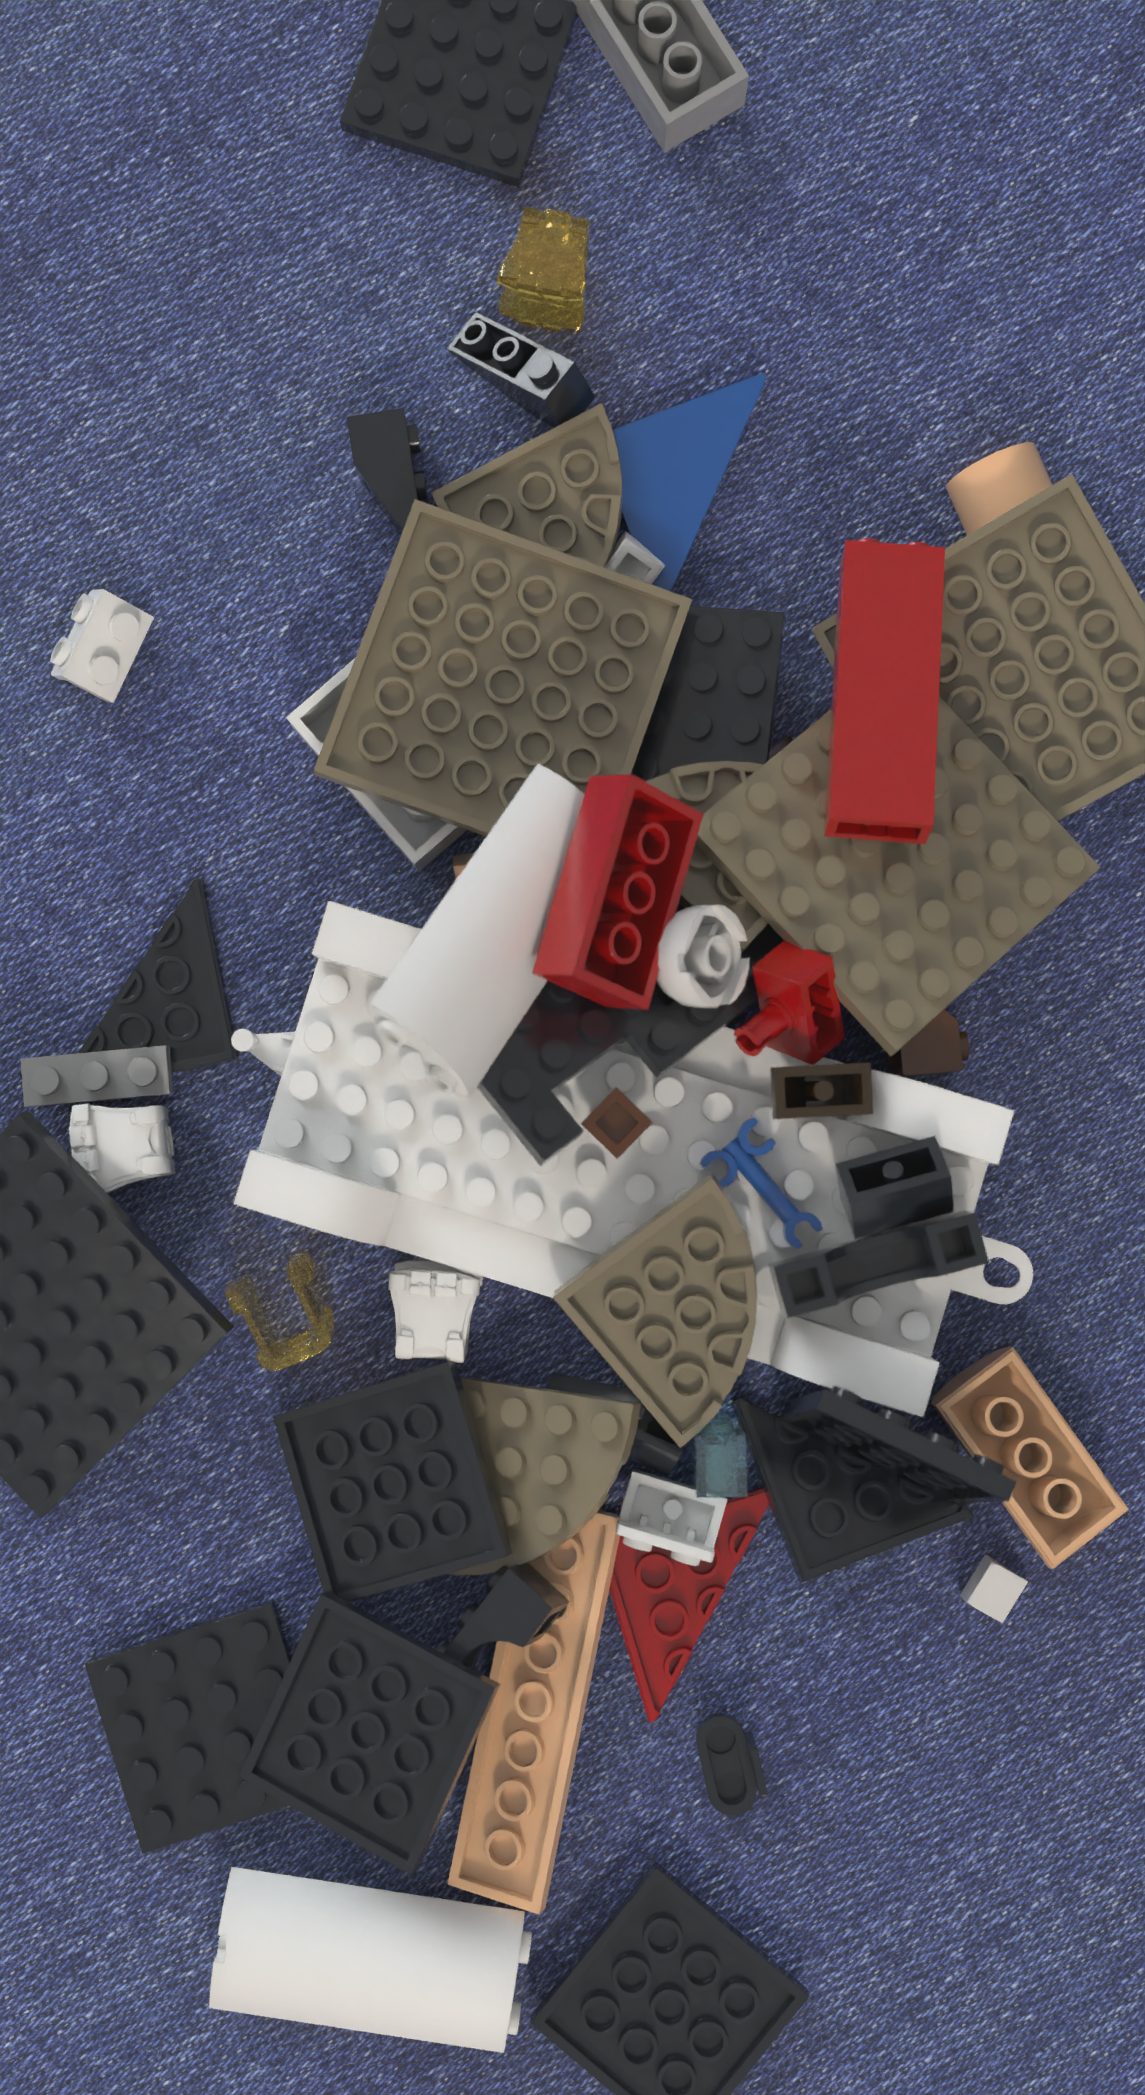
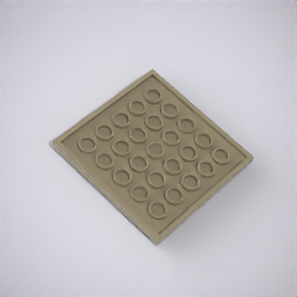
(1044, 649)
(492, 664)
(897, 917)

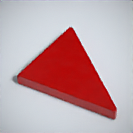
(669, 1602)

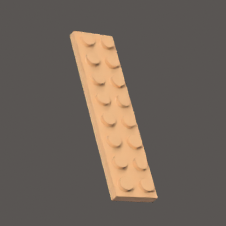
(534, 1731)

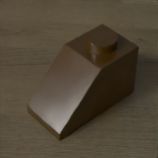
(821, 1090)

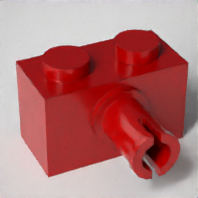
(796, 1005)

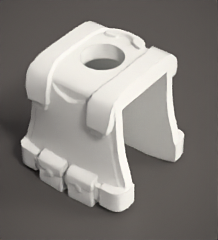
(121, 1143)
(432, 1309)

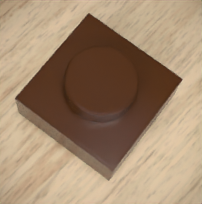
(616, 1123)

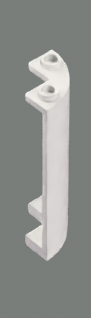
(474, 959)
(369, 1960)

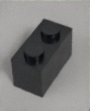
(895, 1187)

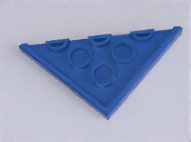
(676, 466)

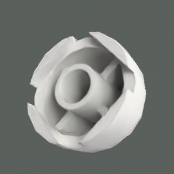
(702, 957)

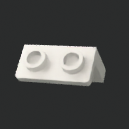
(100, 644)
(669, 1517)

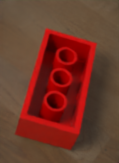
(618, 891)

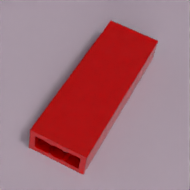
(885, 692)

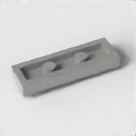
(96, 1076)

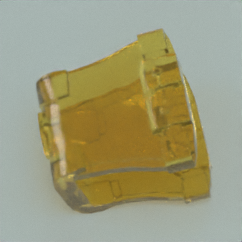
(546, 271)
(279, 1355)

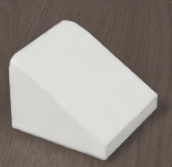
(634, 560)
(993, 1589)

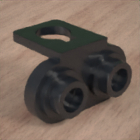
(729, 1764)

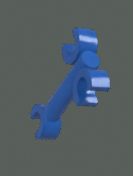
(739, 1156)

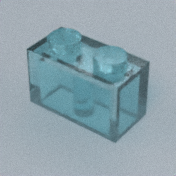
(719, 1459)

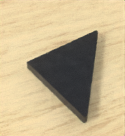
(174, 995)
(833, 1501)

